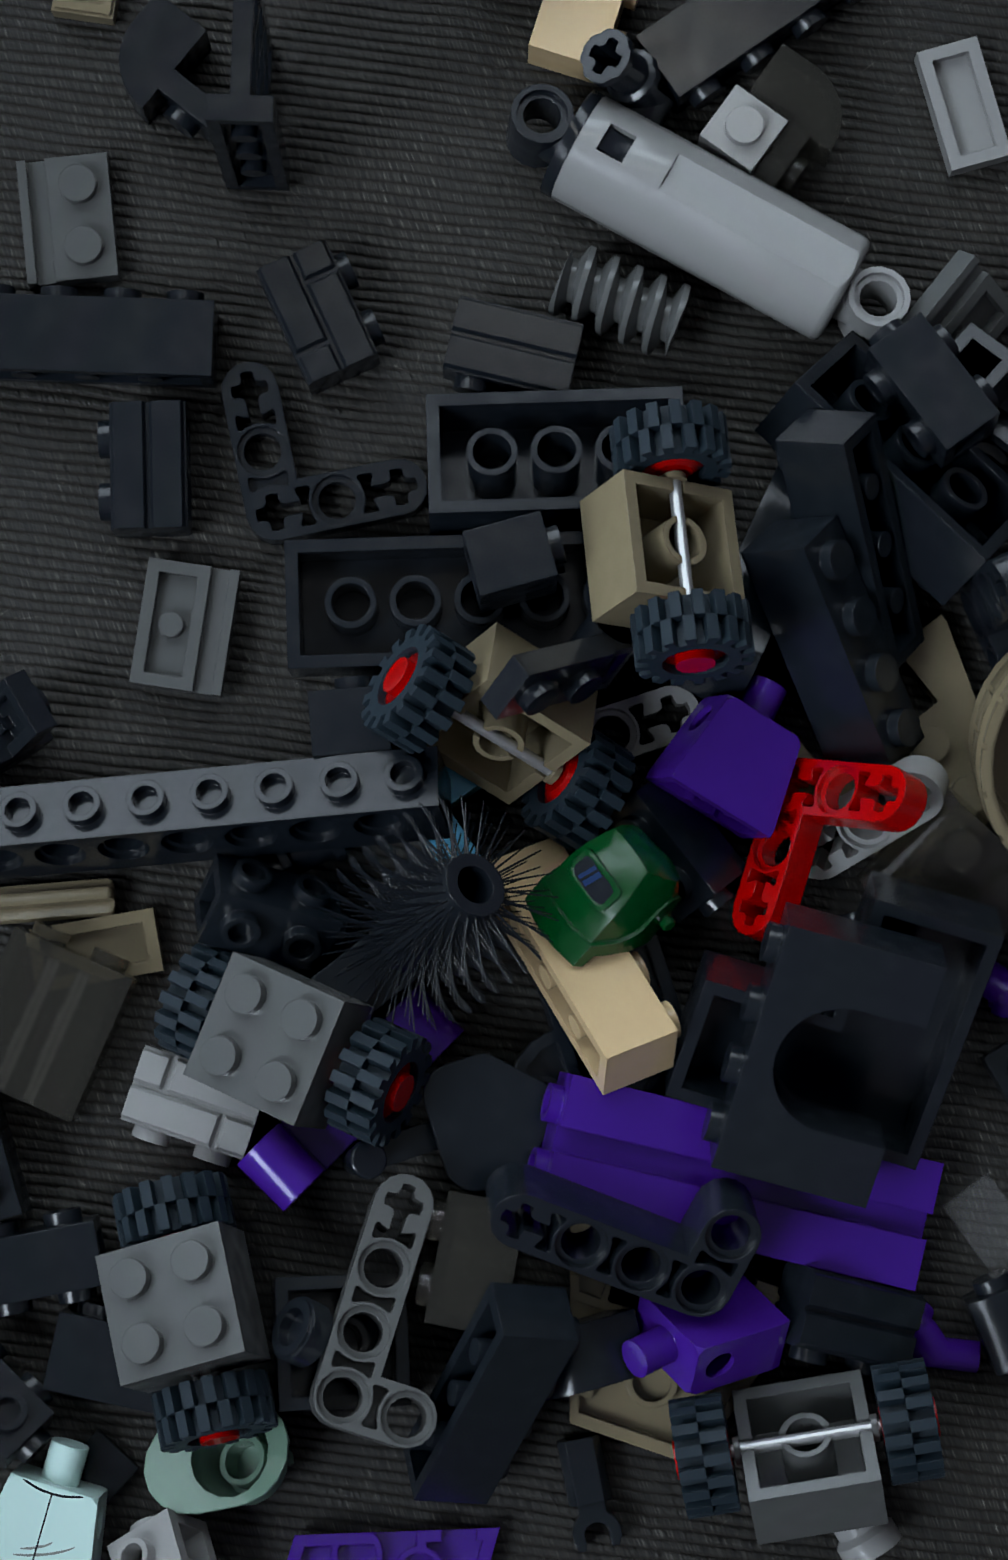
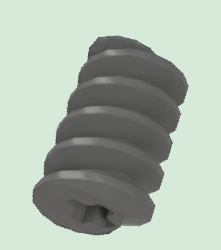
(619, 300)

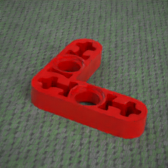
(803, 821)

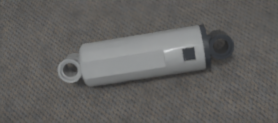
(703, 214)

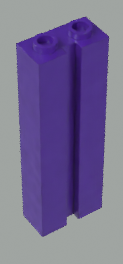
(654, 1158)

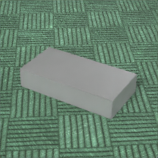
(962, 106)

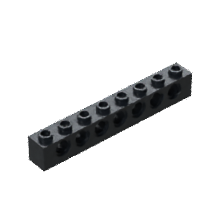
(221, 811)

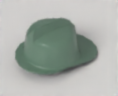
(219, 1475)

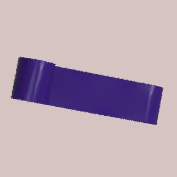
(295, 1156)

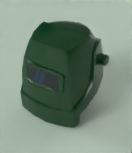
(609, 895)

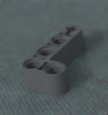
(384, 1308)

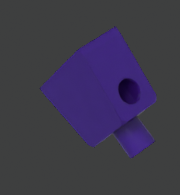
(732, 760)
(710, 1349)

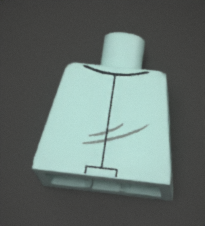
(52, 1511)

